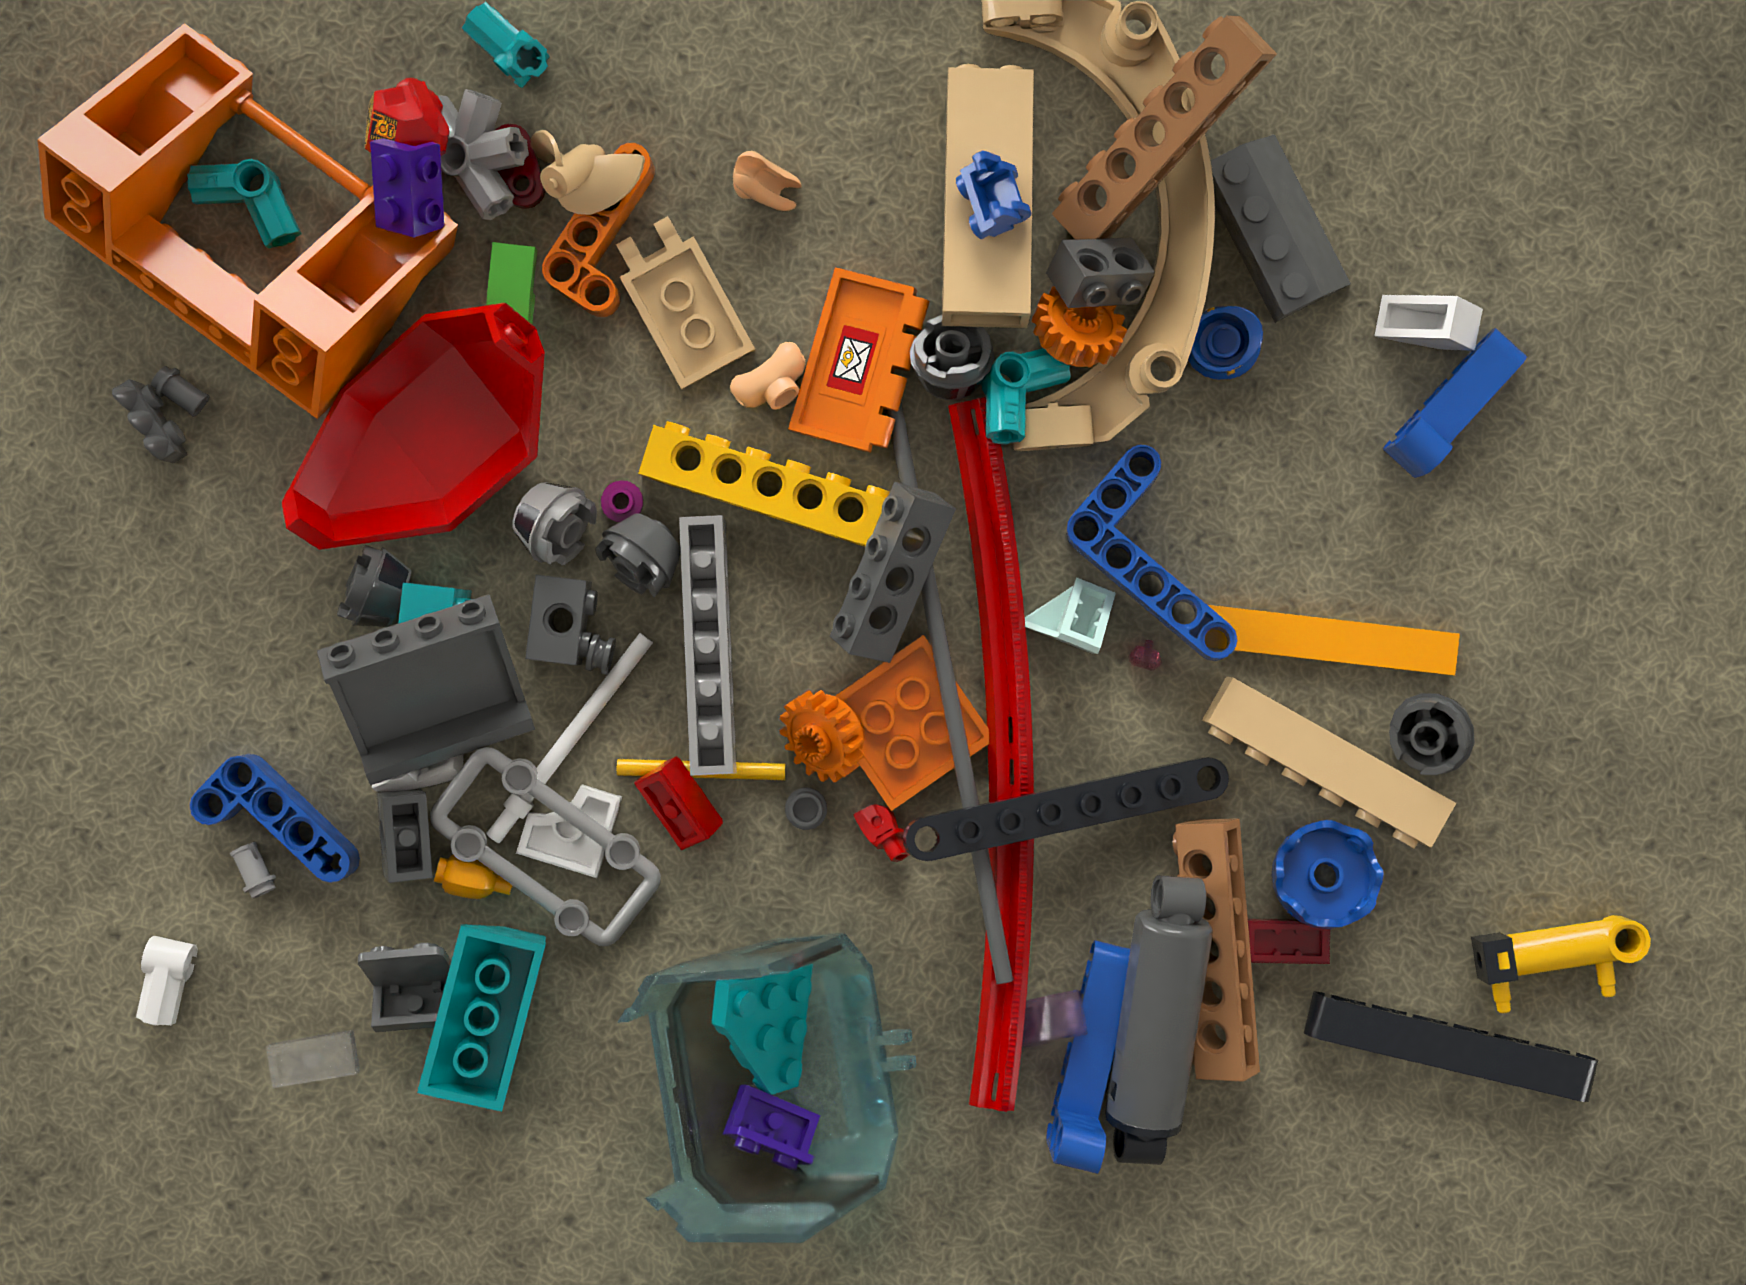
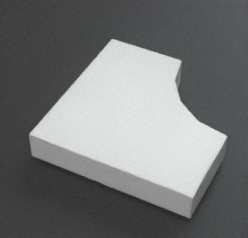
(563, 845)

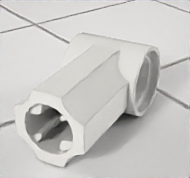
(166, 970)

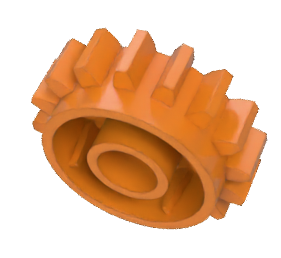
(1078, 334)
(823, 735)

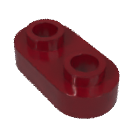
(530, 170)

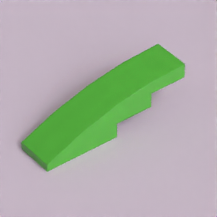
(513, 277)

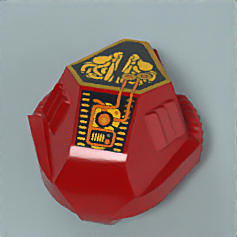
(407, 115)

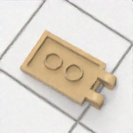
(683, 306)

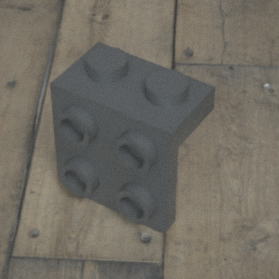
(405, 985)

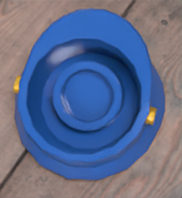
(1226, 342)

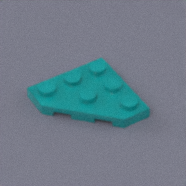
(766, 1025)

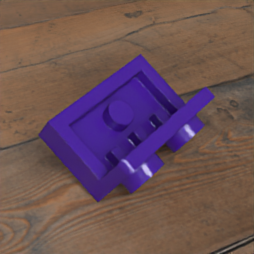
(407, 187)
(771, 1125)

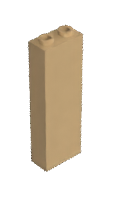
(987, 277)

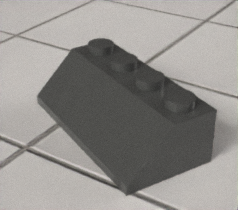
(1275, 227)

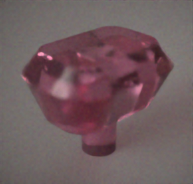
(1145, 657)

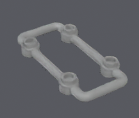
(519, 778)

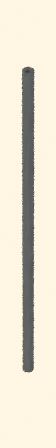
(954, 721)

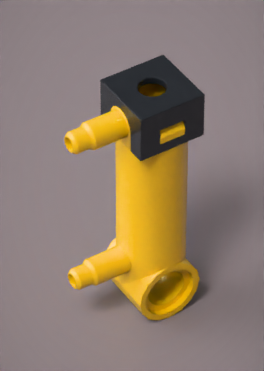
(1505, 957)

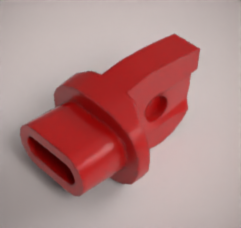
(881, 829)

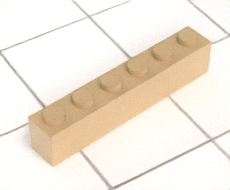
(1328, 762)

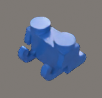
(992, 194)

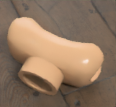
(763, 181)
(771, 381)

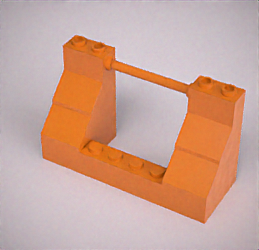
(123, 161)

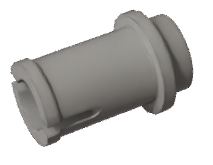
(253, 870)

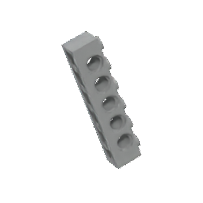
(707, 645)

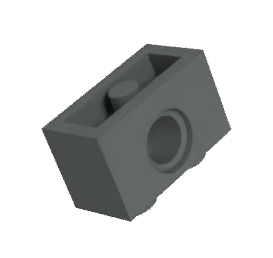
(550, 596)
(404, 835)

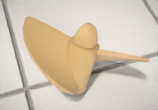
(585, 176)

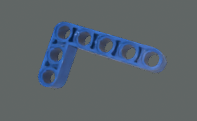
(1140, 563)
(1076, 1132)

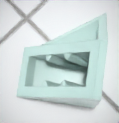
(1075, 616)

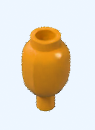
(469, 879)

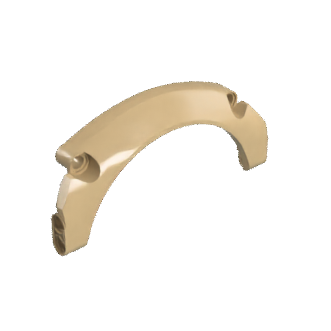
(1164, 328)

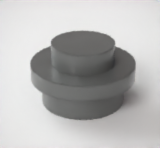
(806, 808)

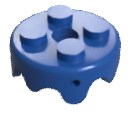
(1353, 861)

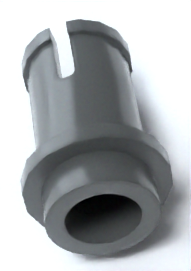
(180, 391)

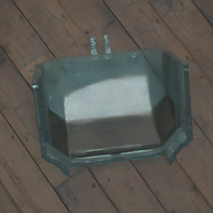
(844, 1078)

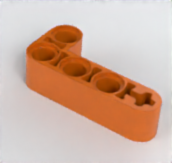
(586, 258)

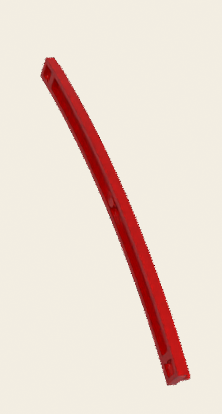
(1006, 696)

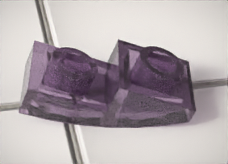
(1053, 1018)

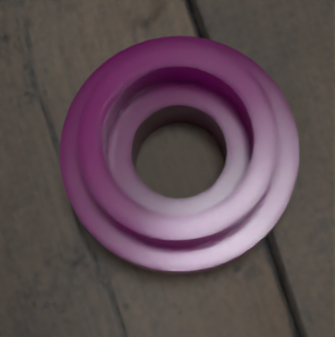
(621, 487)

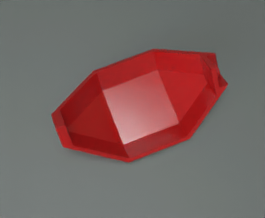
(423, 431)

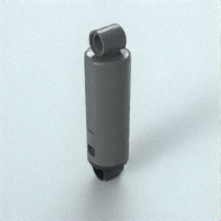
(1159, 1020)

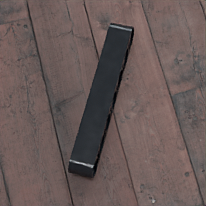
(1451, 1048)

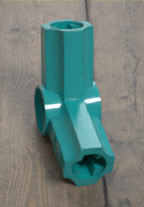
(513, 50)
(232, 185)
(1007, 400)

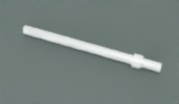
(519, 805)

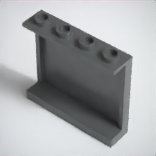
(427, 689)

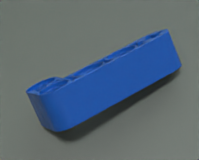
(1428, 433)
(284, 825)

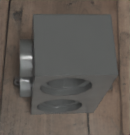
(1100, 272)

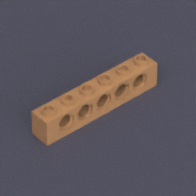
(1244, 59)
(1232, 970)

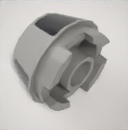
(553, 521)

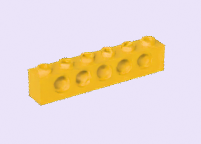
(662, 465)

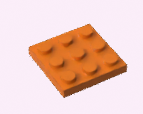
(907, 724)

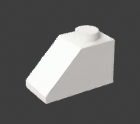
(1429, 321)

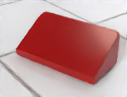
(679, 803)

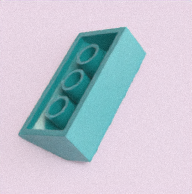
(482, 1015)

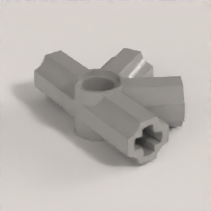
(479, 152)

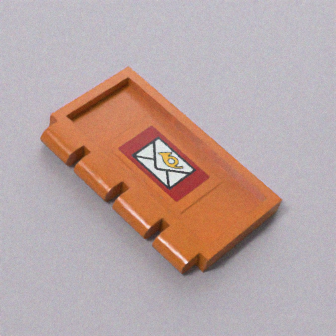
(855, 361)

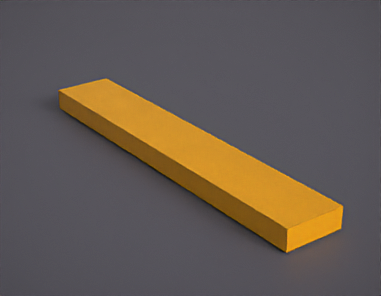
(1338, 640)

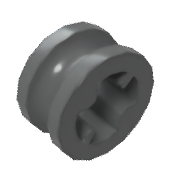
(600, 654)

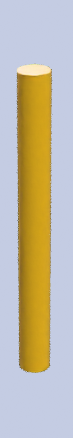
(745, 770)

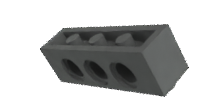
(892, 572)

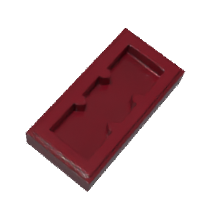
(1287, 942)

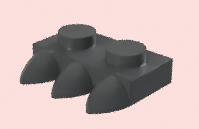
(161, 437)

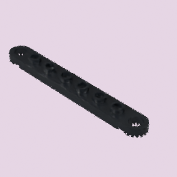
(1065, 808)

